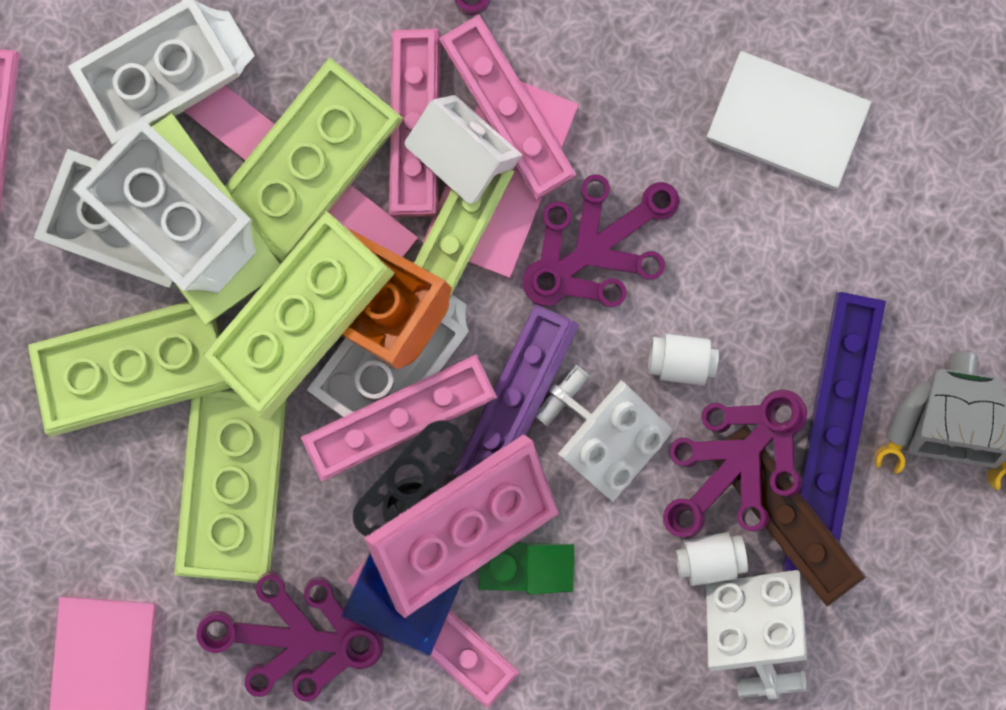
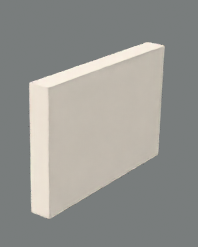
(788, 120)

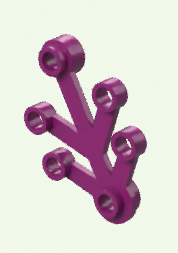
(593, 248)
(741, 459)
(298, 638)

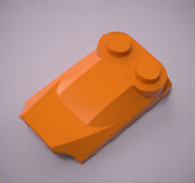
(402, 313)

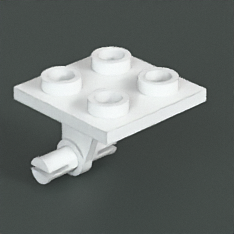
(613, 439)
(758, 625)

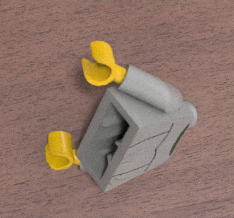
(953, 419)

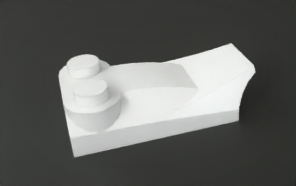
(162, 66)
(169, 210)
(78, 228)
(359, 378)

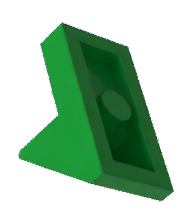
(530, 568)

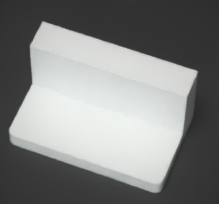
(460, 147)

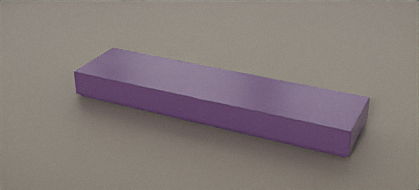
(520, 385)

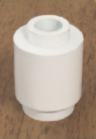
(682, 359)
(712, 558)

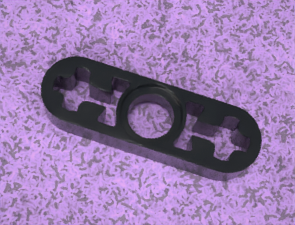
(374, 497)

